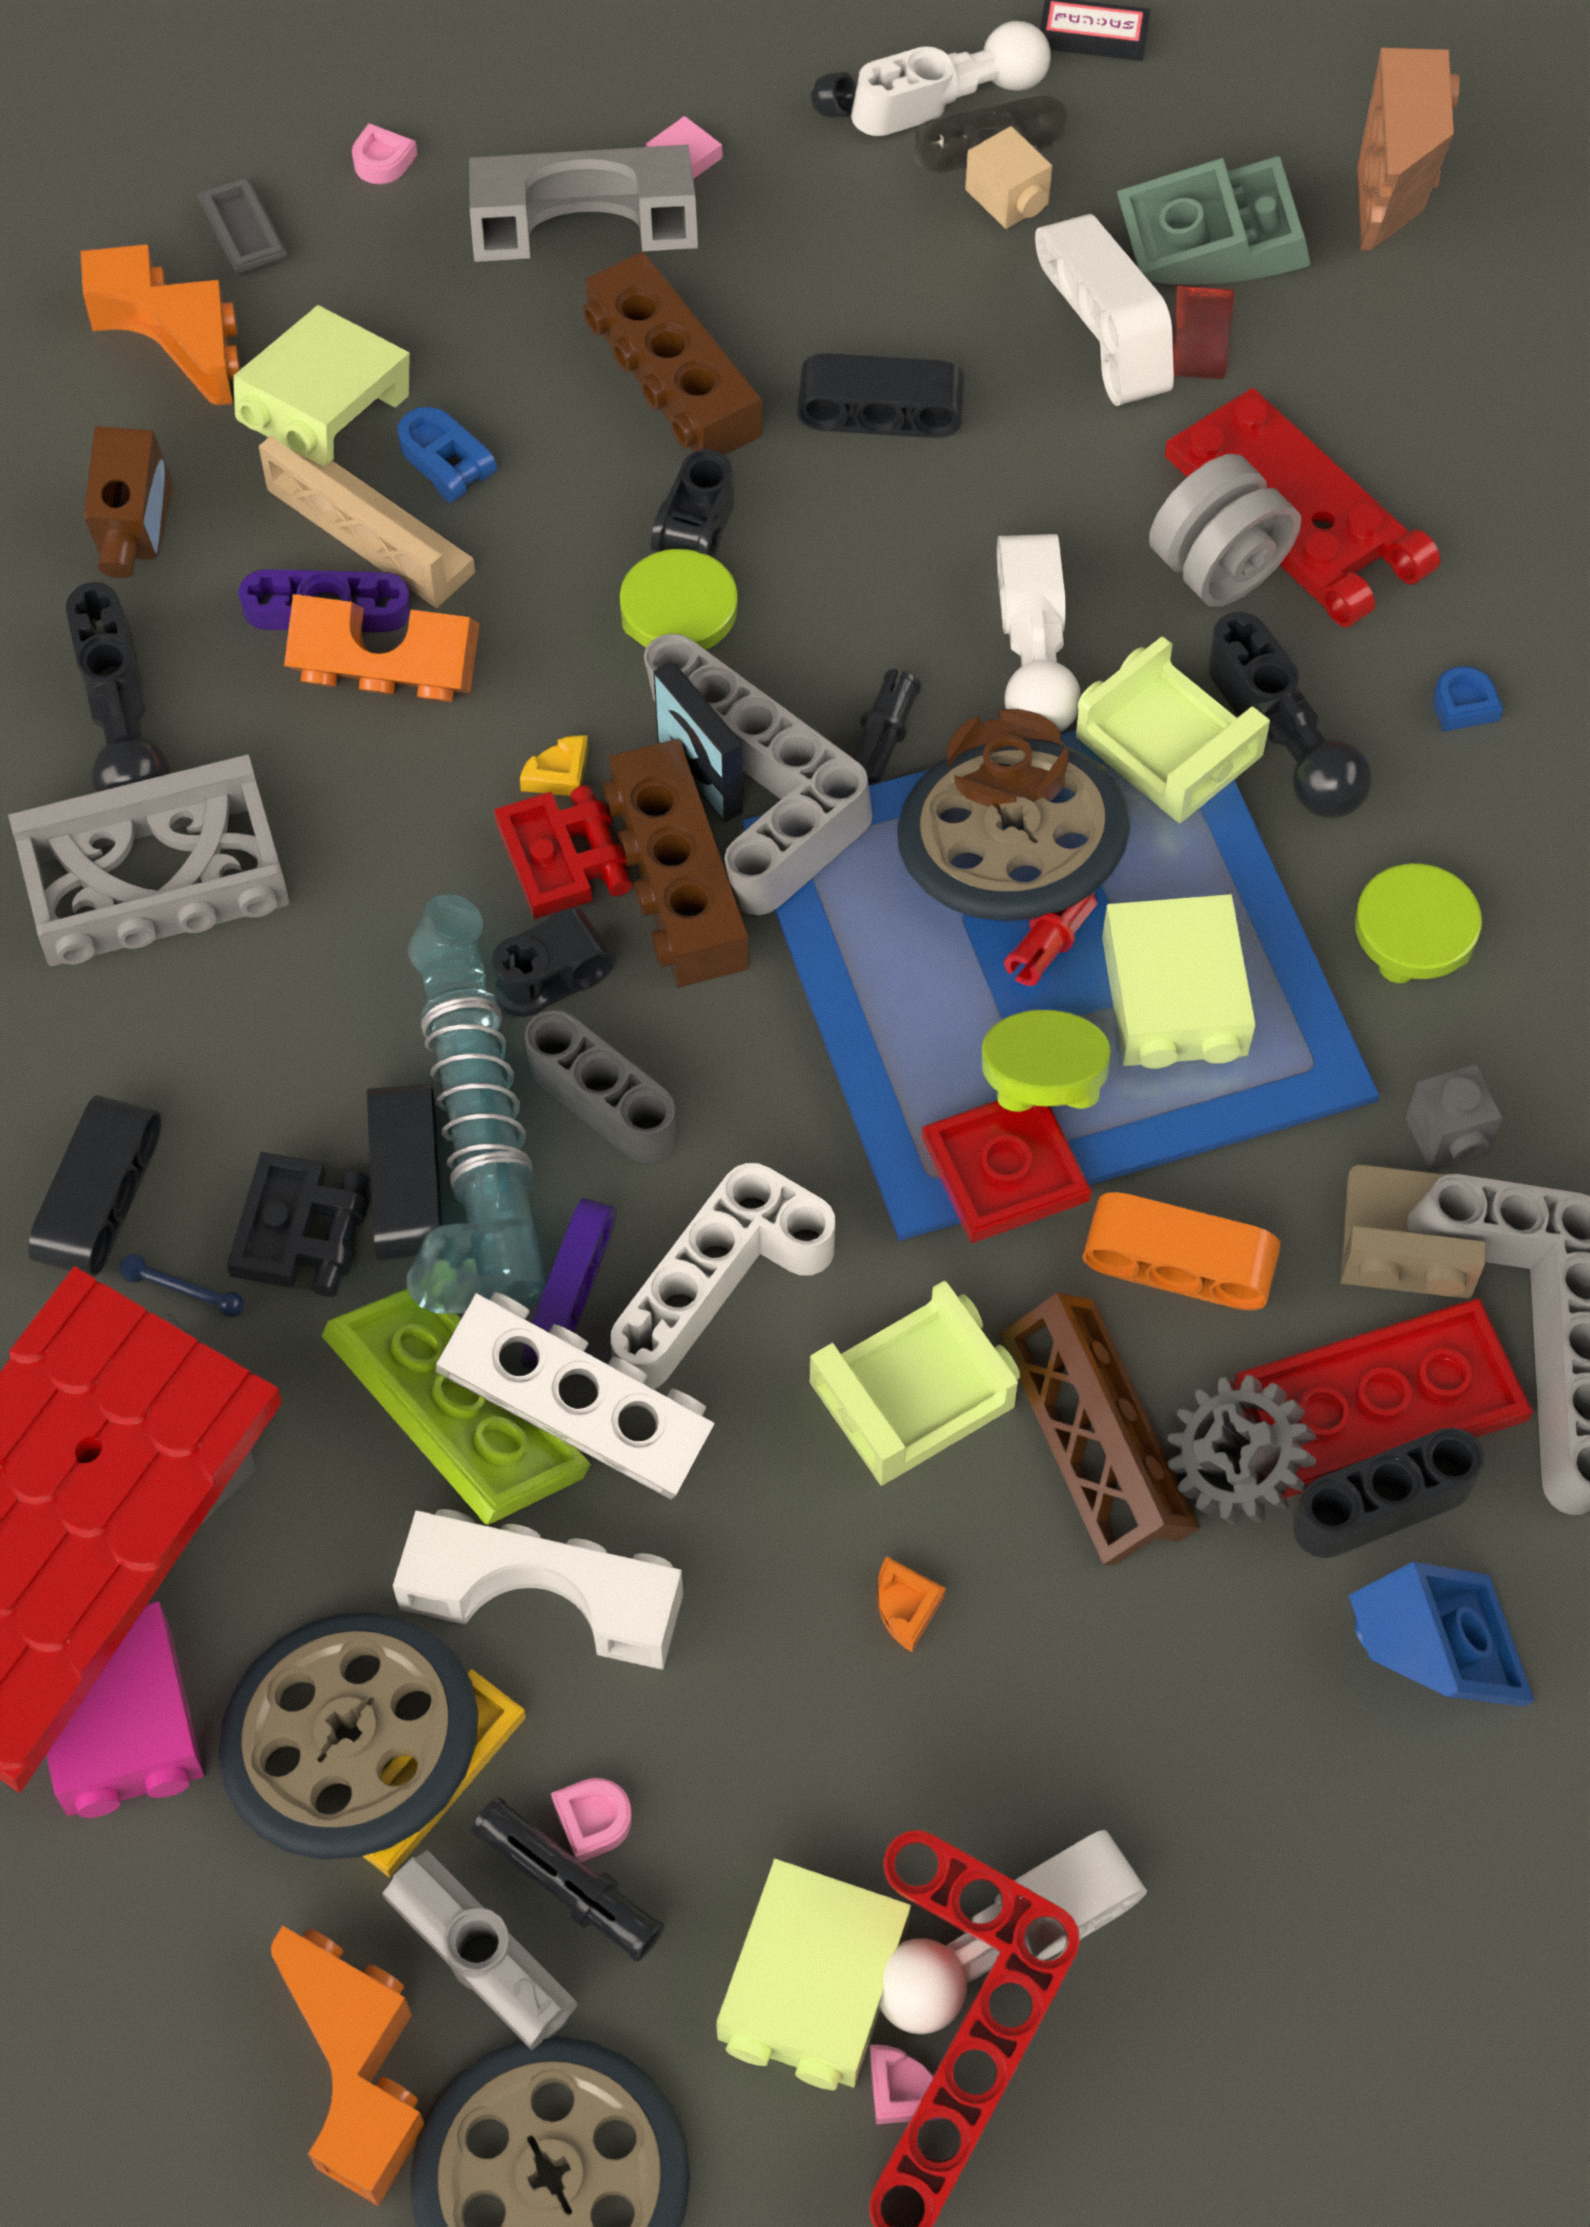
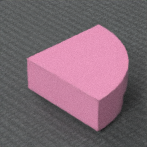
(896, 2084)

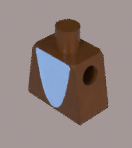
(126, 498)

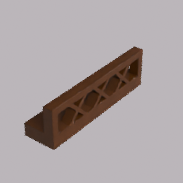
(1119, 1423)

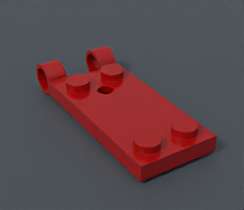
(1320, 491)

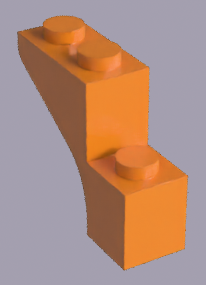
(184, 318)
(356, 2025)

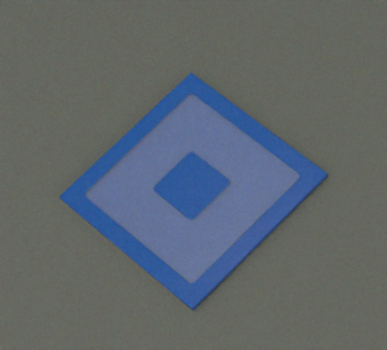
(917, 986)

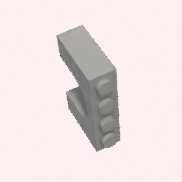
(640, 183)

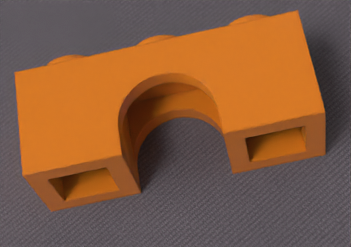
(329, 644)

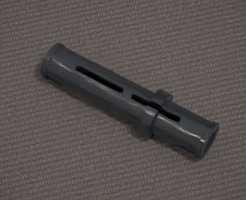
(589, 1895)

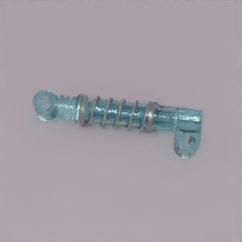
(492, 1174)

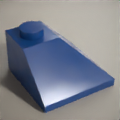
(1442, 1632)

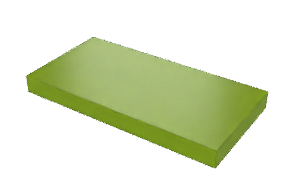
(478, 1446)

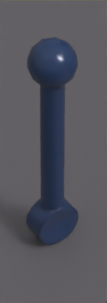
(135, 1269)

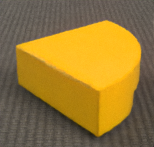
(557, 768)

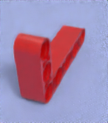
(978, 2029)

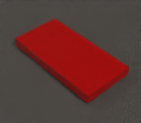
(1397, 1387)

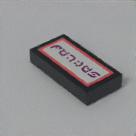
(1095, 28)

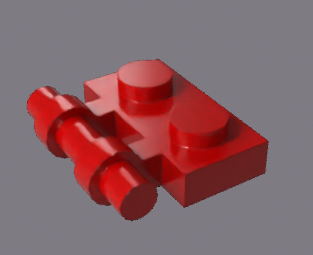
(545, 857)

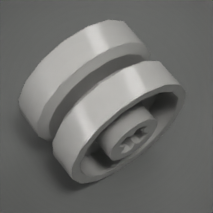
(1224, 530)

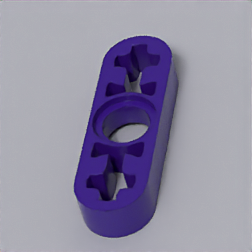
(285, 583)
(573, 1270)

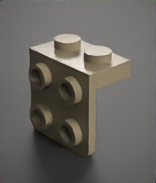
(1385, 1254)

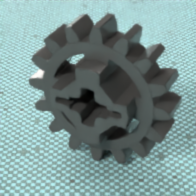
(1266, 1464)

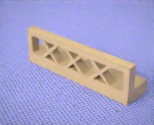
(367, 522)

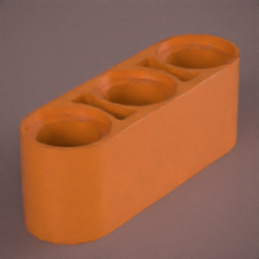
(1182, 1251)

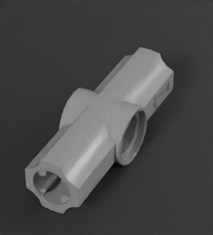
(508, 1981)

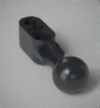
(1257, 672)
(116, 698)

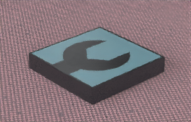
(707, 741)

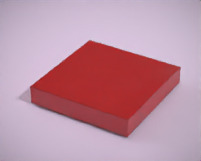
(1004, 1167)

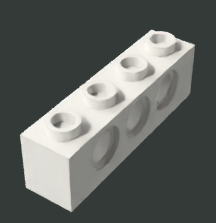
(474, 1363)

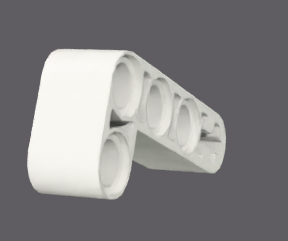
(1113, 303)
(712, 1280)

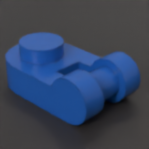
(431, 438)

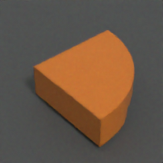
(906, 1602)

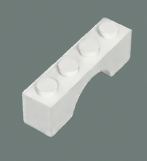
(460, 1565)

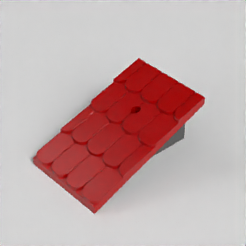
(107, 1468)

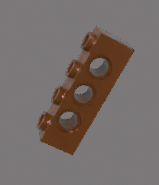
(672, 357)
(661, 781)

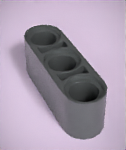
(608, 1112)

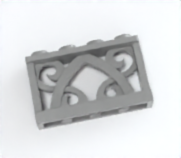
(117, 816)

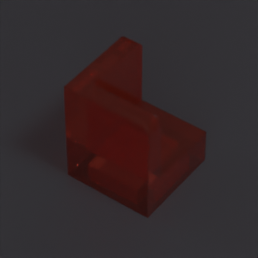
(1201, 331)

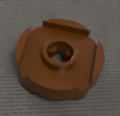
(1002, 784)

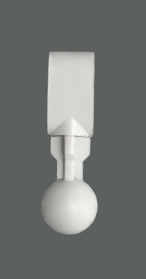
(921, 81)
(1035, 620)
(929, 1980)

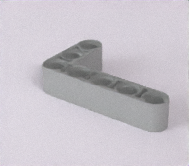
(819, 785)
(1560, 1318)

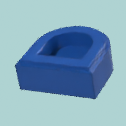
(1466, 699)

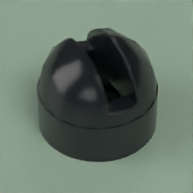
(834, 95)

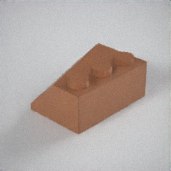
(1404, 139)

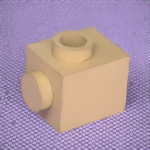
(1008, 177)

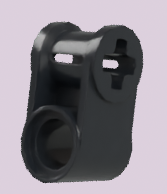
(694, 514)
(553, 957)

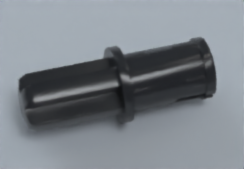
(885, 723)

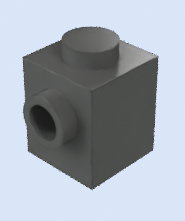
(1453, 1117)

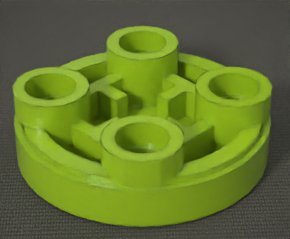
(678, 595)
(1417, 922)
(1045, 1060)

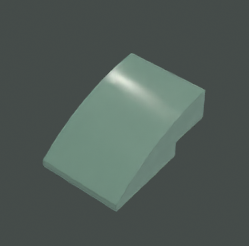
(1215, 224)

